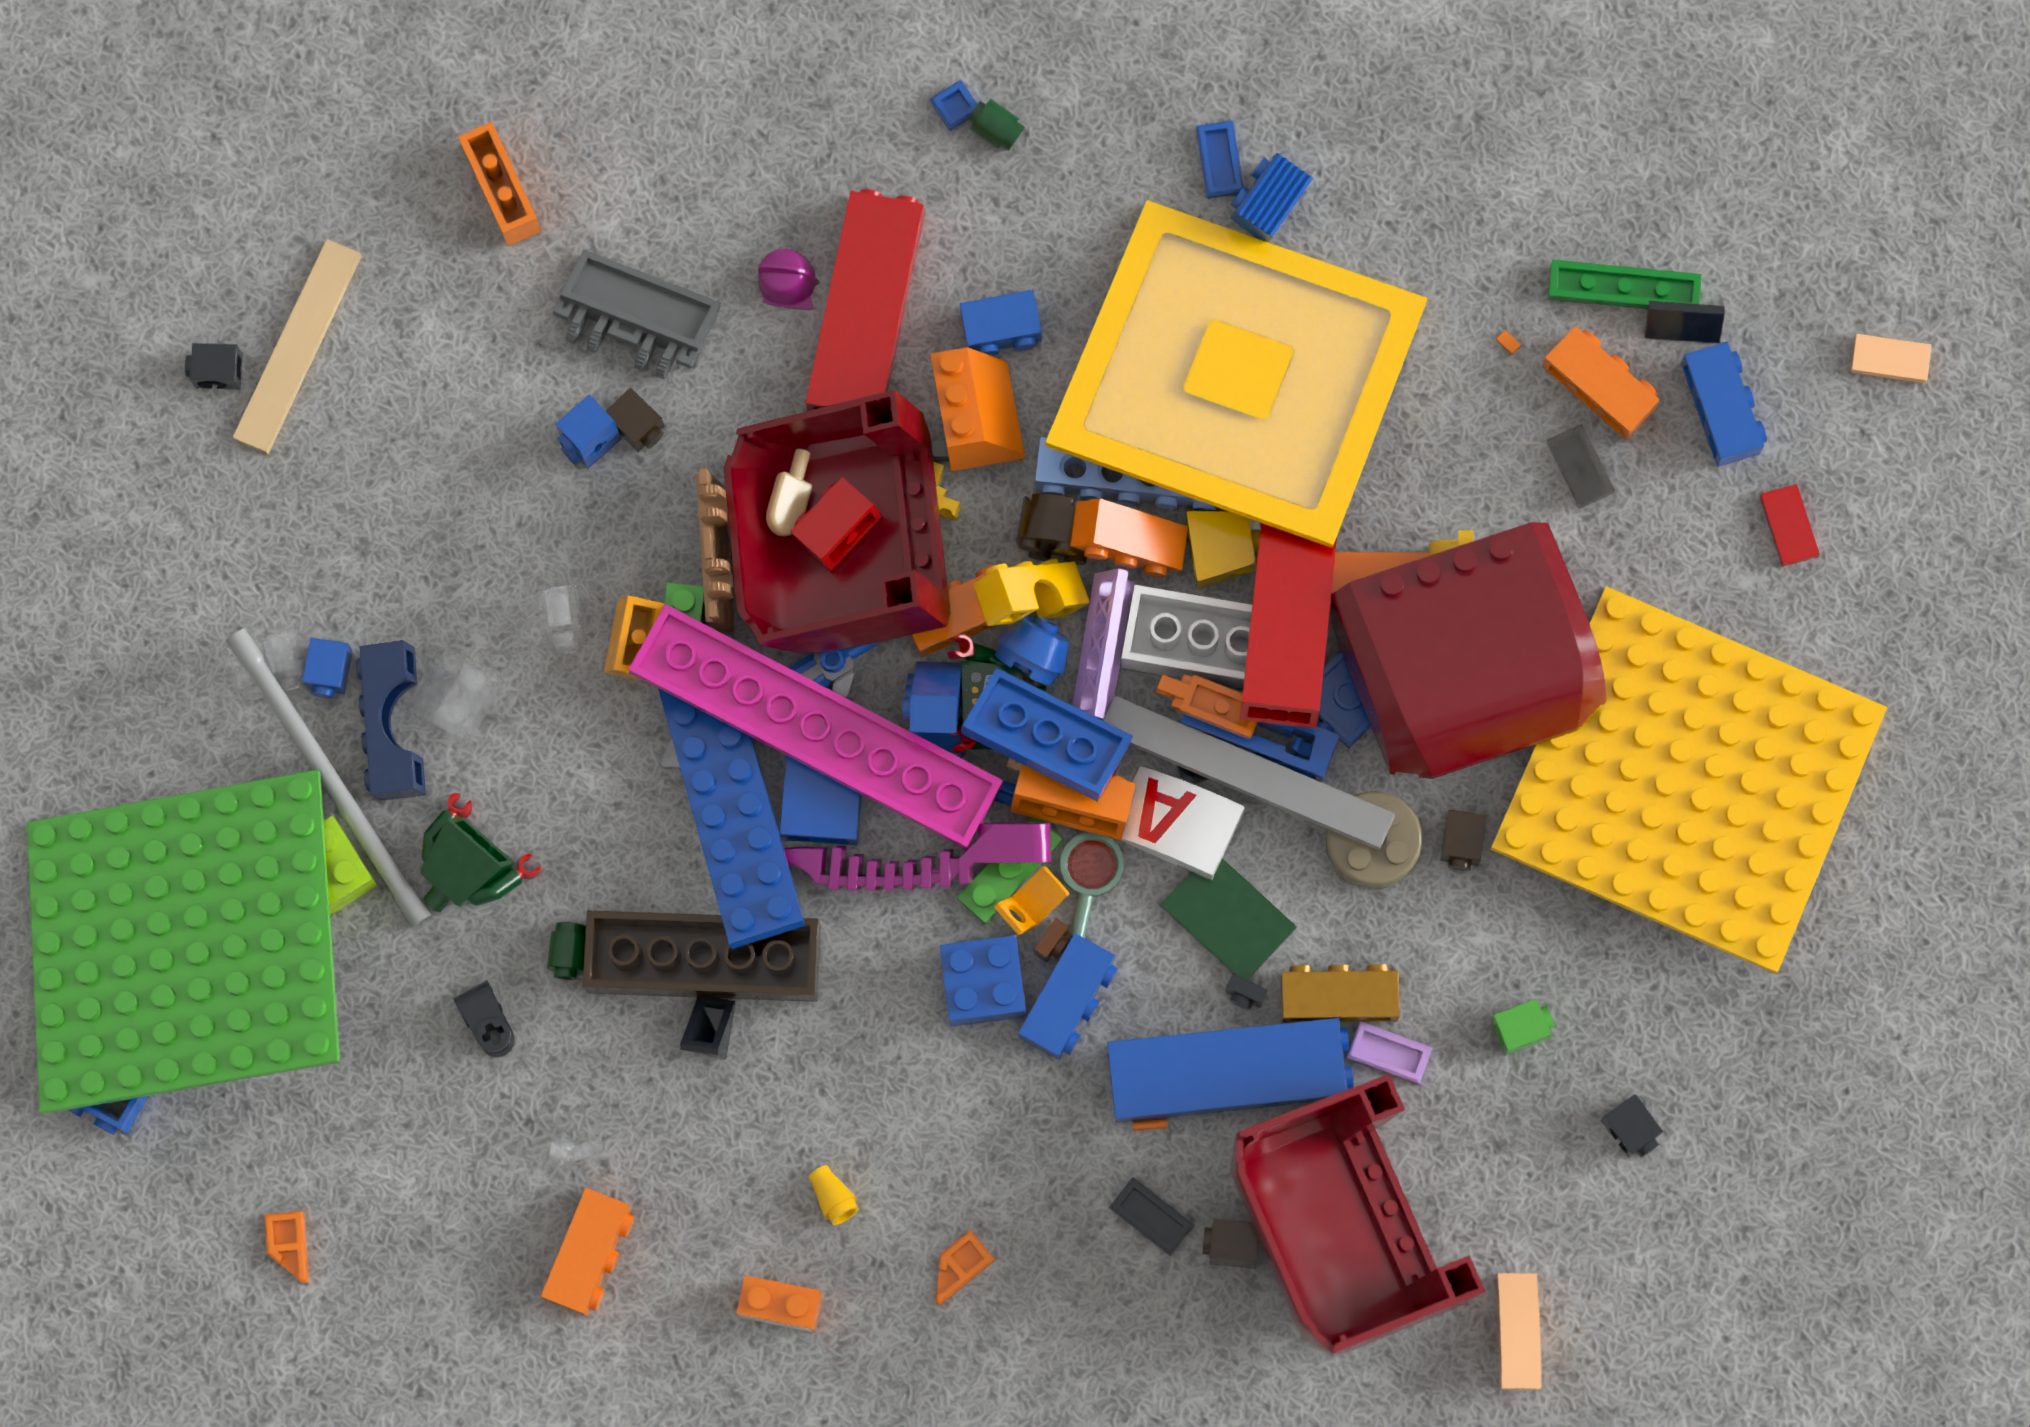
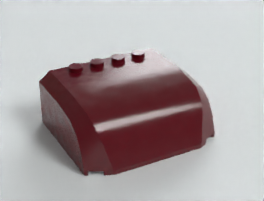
(894, 574)
(1470, 652)
(1342, 1222)

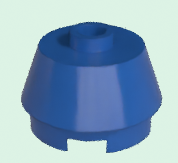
(1034, 648)

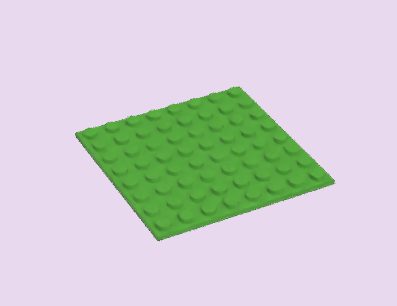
(181, 942)

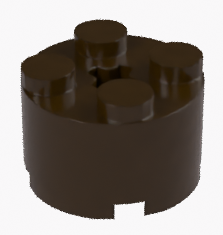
(1047, 528)

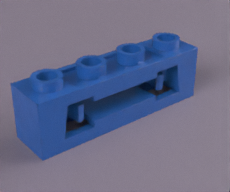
(1318, 753)

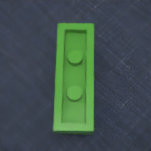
(998, 883)

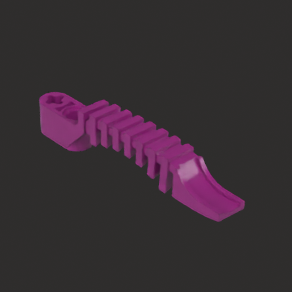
(995, 844)

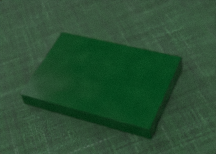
(1229, 919)

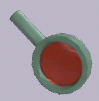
(1091, 868)

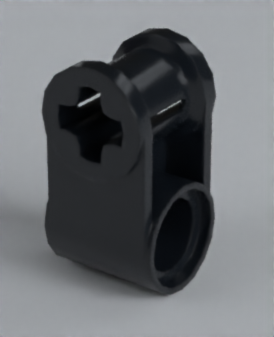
(482, 1015)

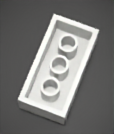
(1186, 636)

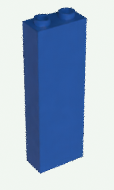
(1228, 1070)

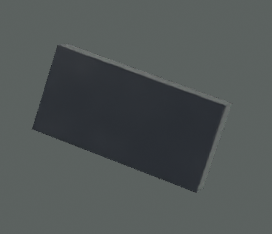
(1684, 321)
(1151, 1216)

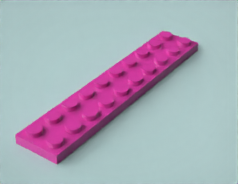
(816, 726)

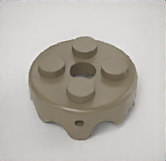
(1395, 859)

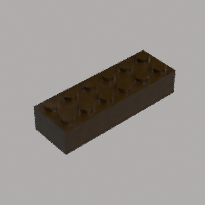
(693, 958)

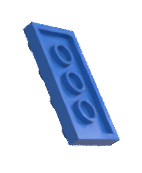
(1046, 734)

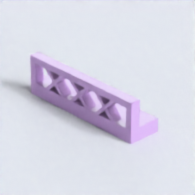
(1103, 642)

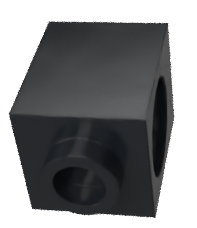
(214, 366)
(1633, 1127)

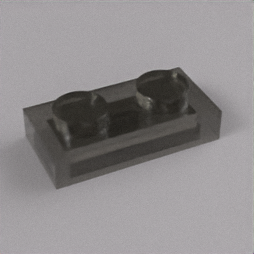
(1580, 466)

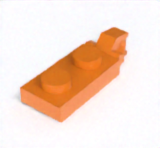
(1207, 703)

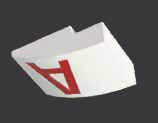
(1180, 822)

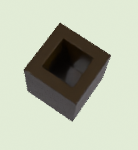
(636, 420)
(1463, 839)

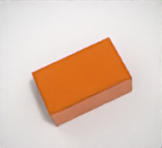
(1508, 342)

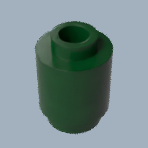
(995, 124)
(567, 950)

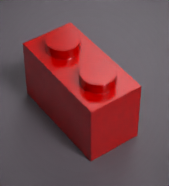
(835, 523)

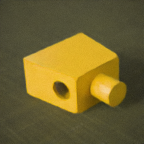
(1220, 546)

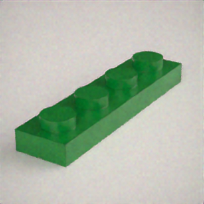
(1620, 285)

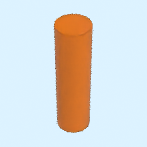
(1150, 1124)

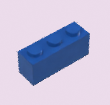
(1723, 403)
(933, 697)
(1068, 997)

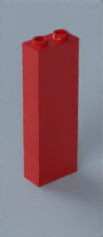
(866, 298)
(1287, 630)

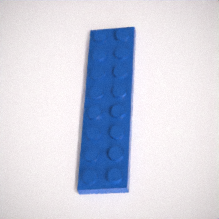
(734, 825)

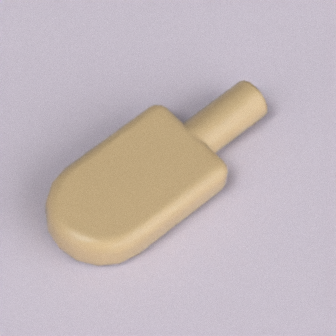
(789, 496)

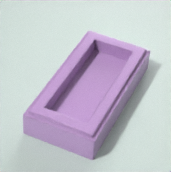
(1389, 1052)

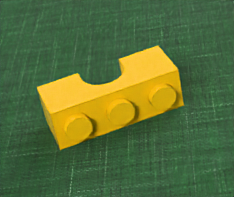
(1017, 591)

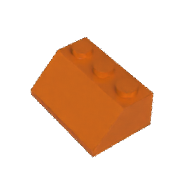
(976, 408)

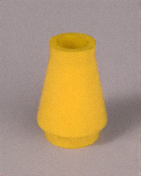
(834, 1198)

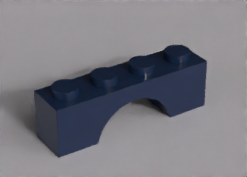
(386, 675)

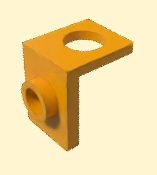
(1033, 901)

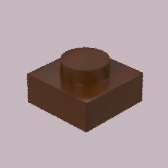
(1053, 941)

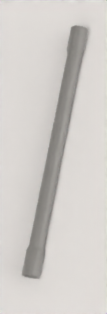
(253, 662)

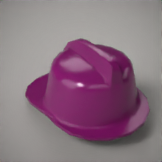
(787, 280)

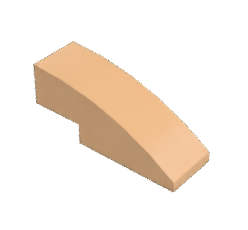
(1518, 1332)

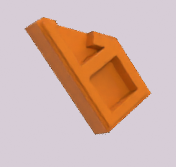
(287, 1242)
(960, 1265)

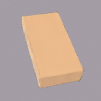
(1891, 358)

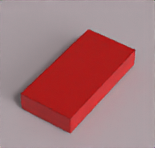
(1789, 525)

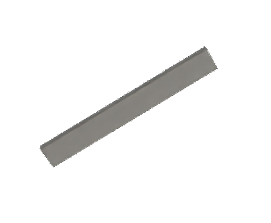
(1251, 774)

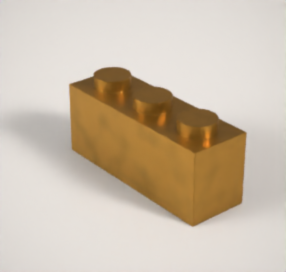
(1340, 994)

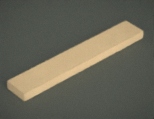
(297, 346)

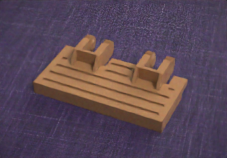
(715, 559)

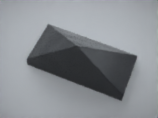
(709, 1027)

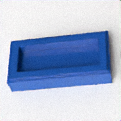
(1219, 159)

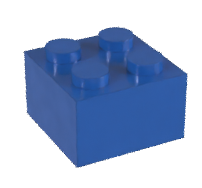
(983, 980)

